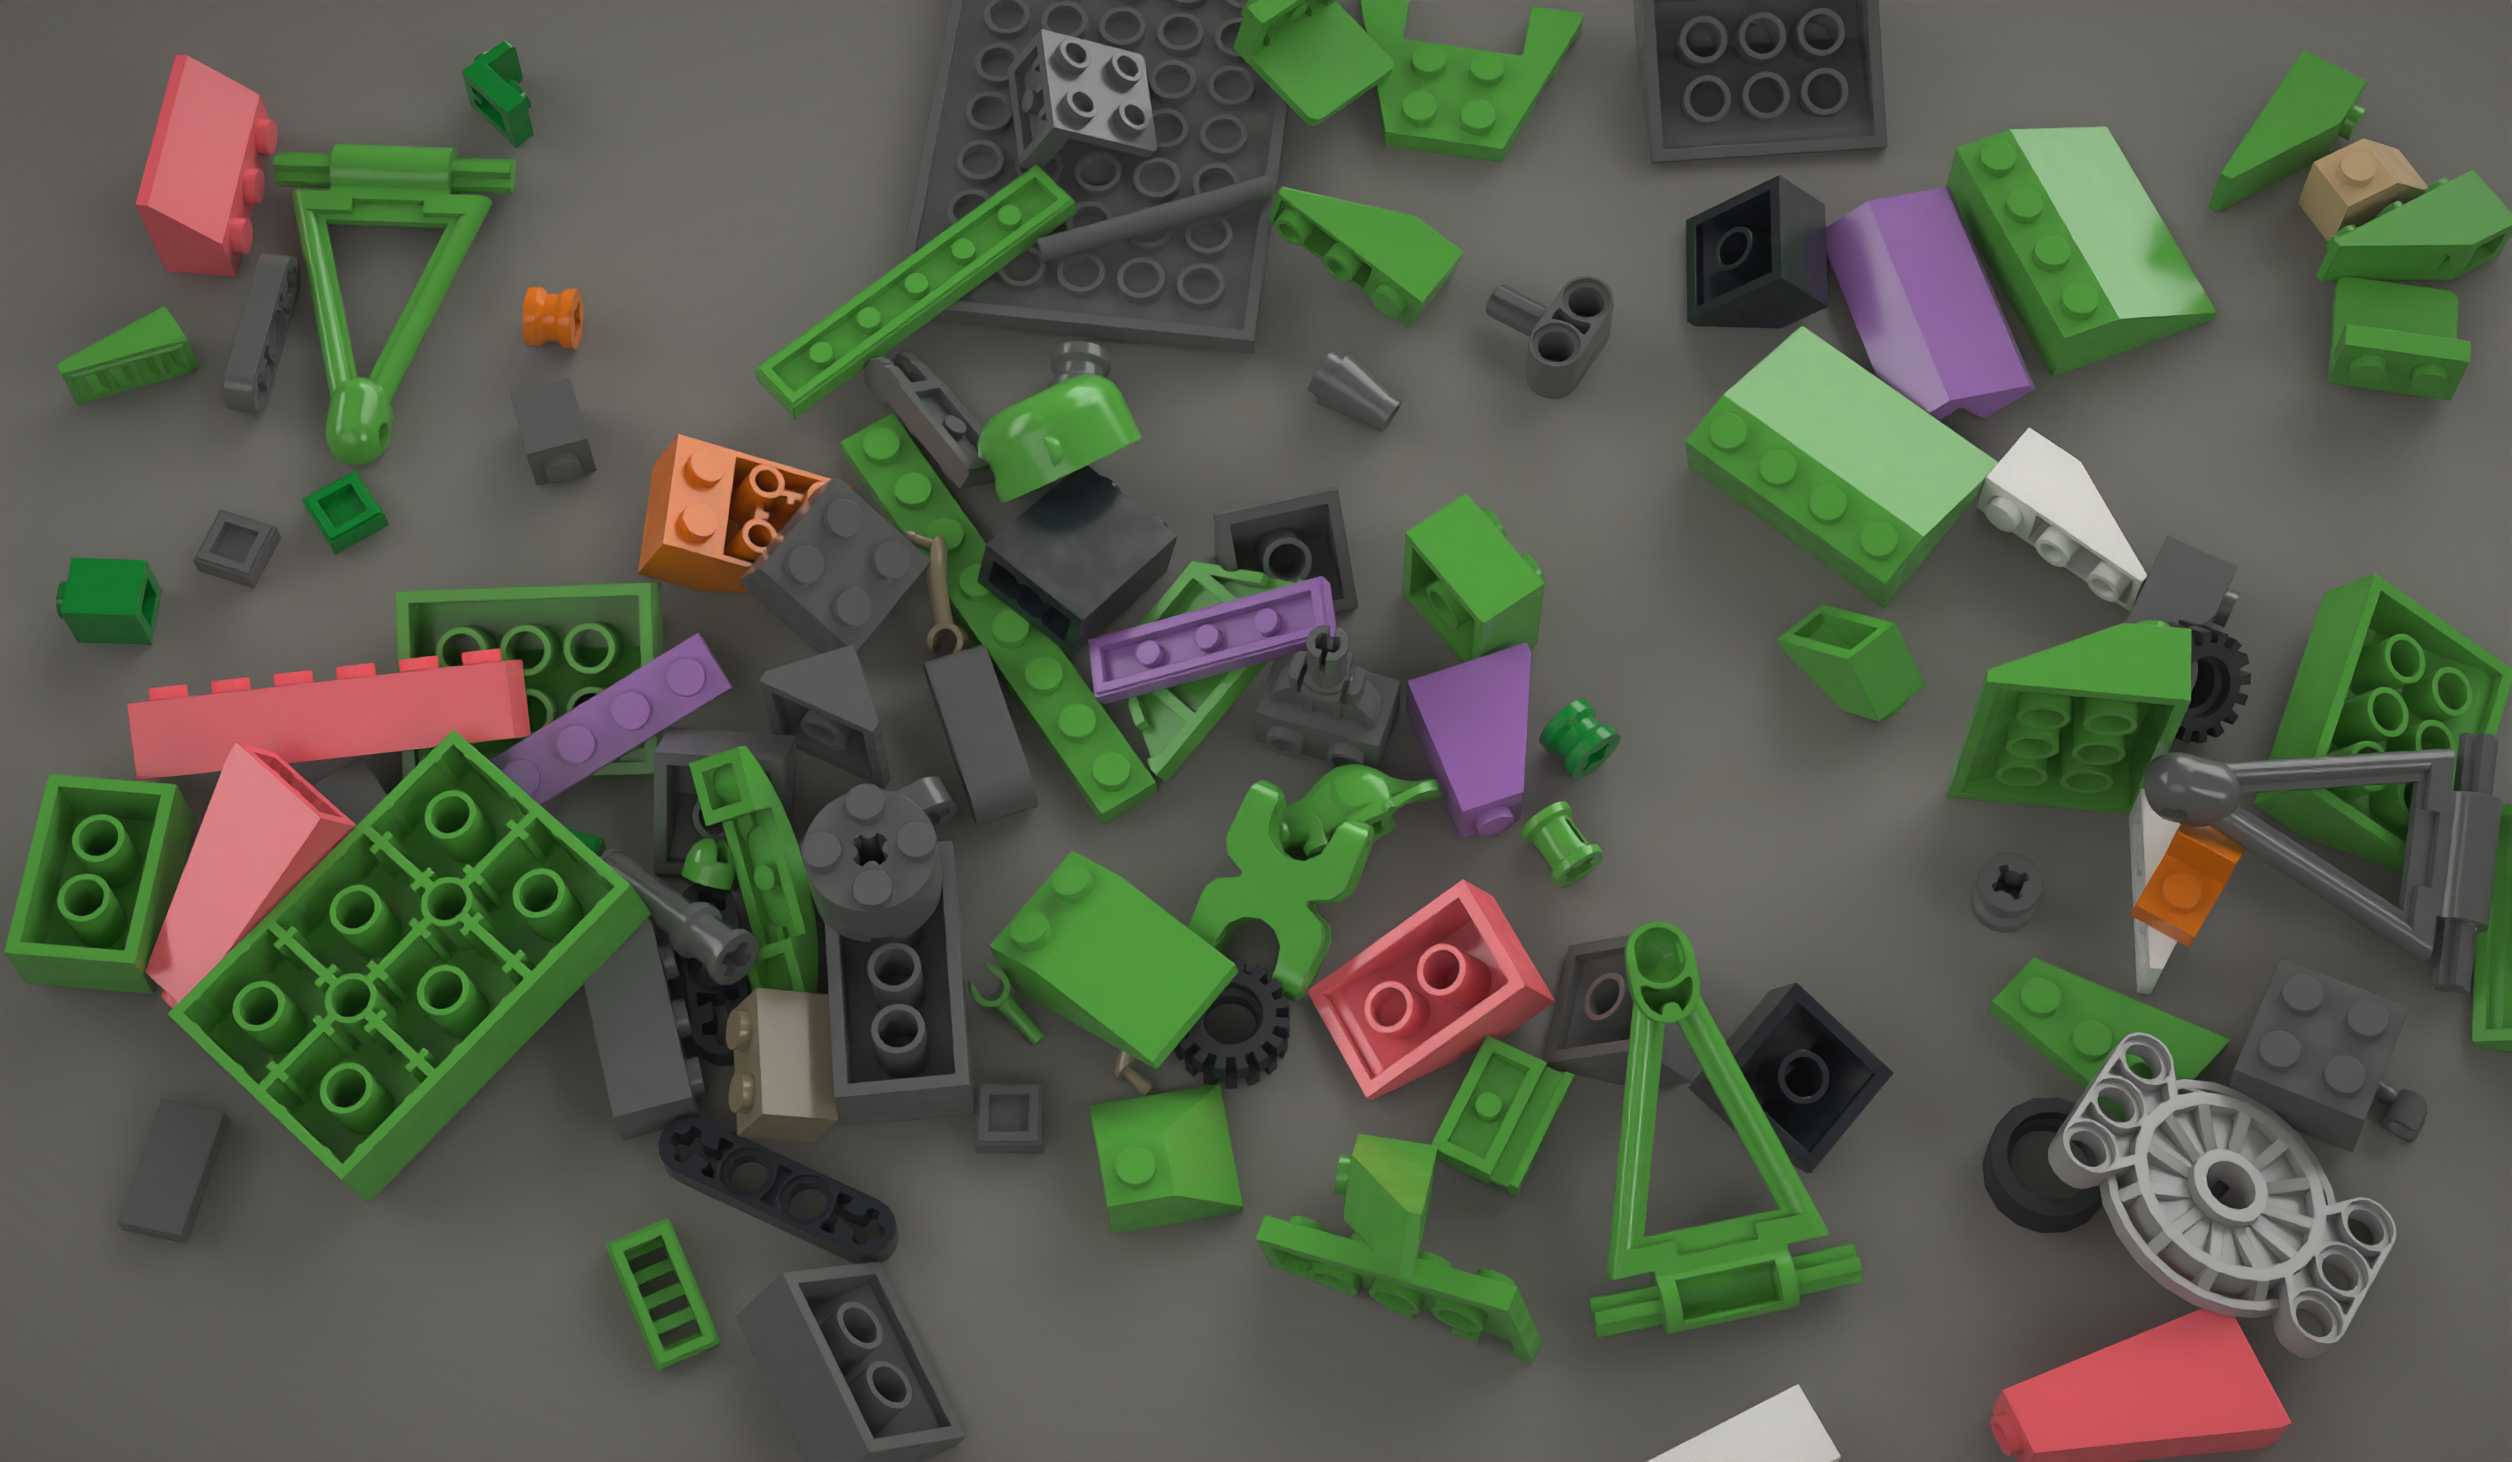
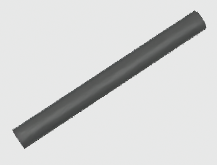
(1154, 218)

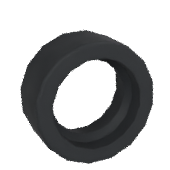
(2014, 1199)

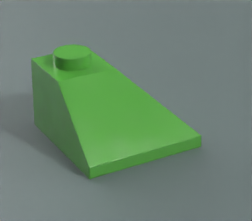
(1165, 1158)

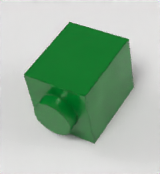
(110, 601)

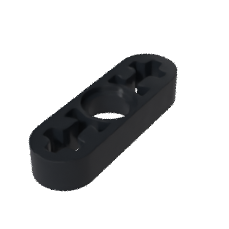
(704, 1017)

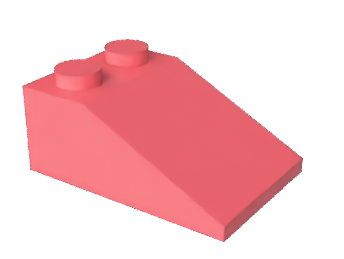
(1430, 991)

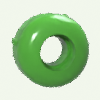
(1055, 434)

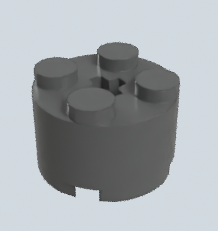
(873, 864)

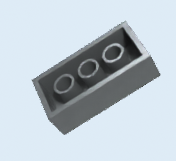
(902, 1018)

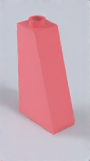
(250, 852)
(2149, 1397)

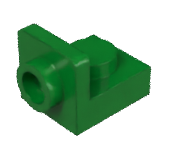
(495, 92)

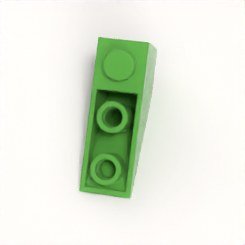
(2429, 238)
(1377, 250)

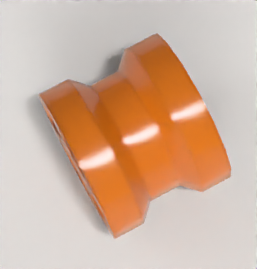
(553, 317)

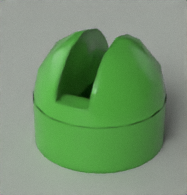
(710, 864)

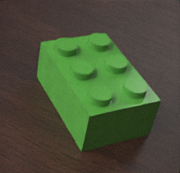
(98, 882)

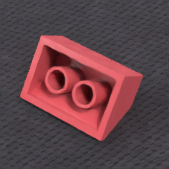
(205, 170)

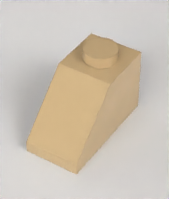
(2357, 185)

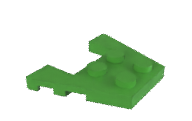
(1462, 96)

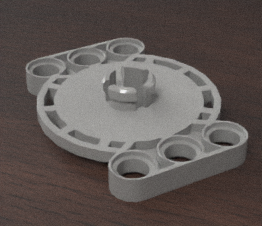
(2252, 1239)

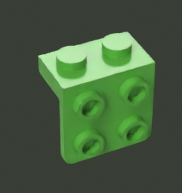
(1310, 54)
(2396, 338)

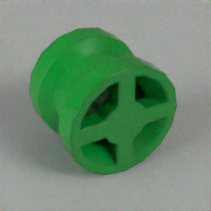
(1579, 738)

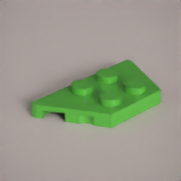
(1182, 715)

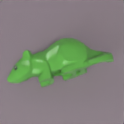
(1349, 795)

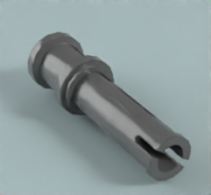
(693, 927)

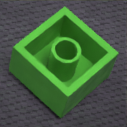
(1472, 581)

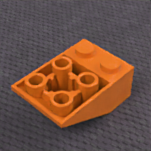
(716, 513)

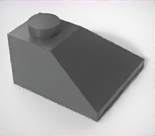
(1595, 1015)

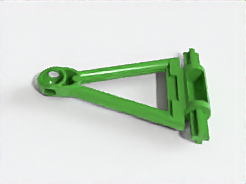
(382, 189)
(1719, 1267)

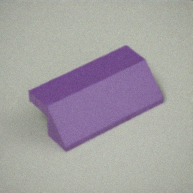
(1926, 304)

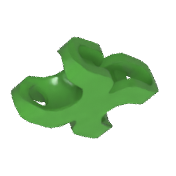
(1281, 888)

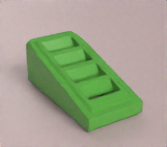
(129, 359)
(644, 1242)

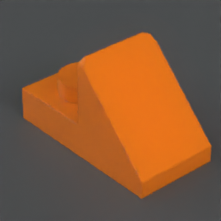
(2188, 882)

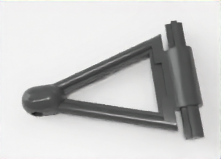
(2447, 842)

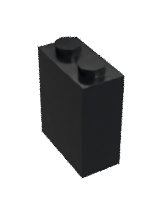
(1077, 558)

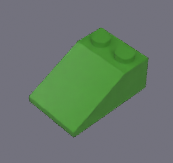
(1111, 960)

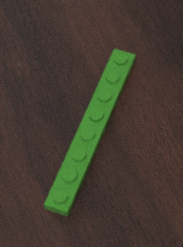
(1021, 655)

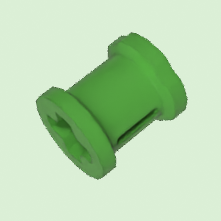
(1561, 844)

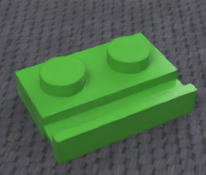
(1501, 1115)

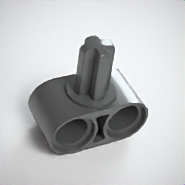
(1558, 331)

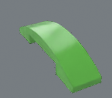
(767, 866)

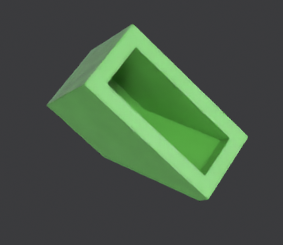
(1854, 660)

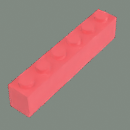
(330, 718)

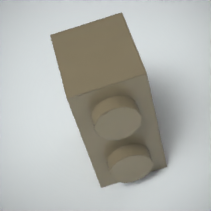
(782, 1065)

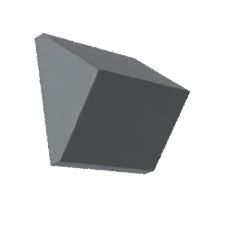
(1290, 541)
(829, 712)

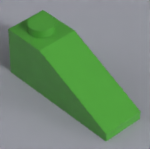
(2294, 129)
(1388, 1196)

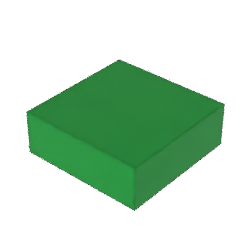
(345, 512)

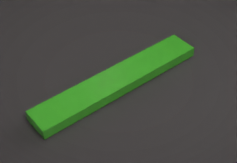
(915, 291)

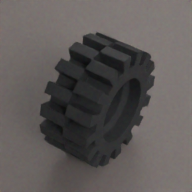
(2216, 682)
(1256, 1052)

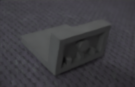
(1078, 93)

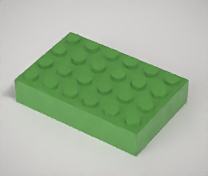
(410, 965)

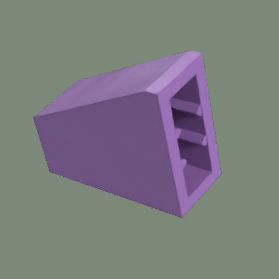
(1475, 736)

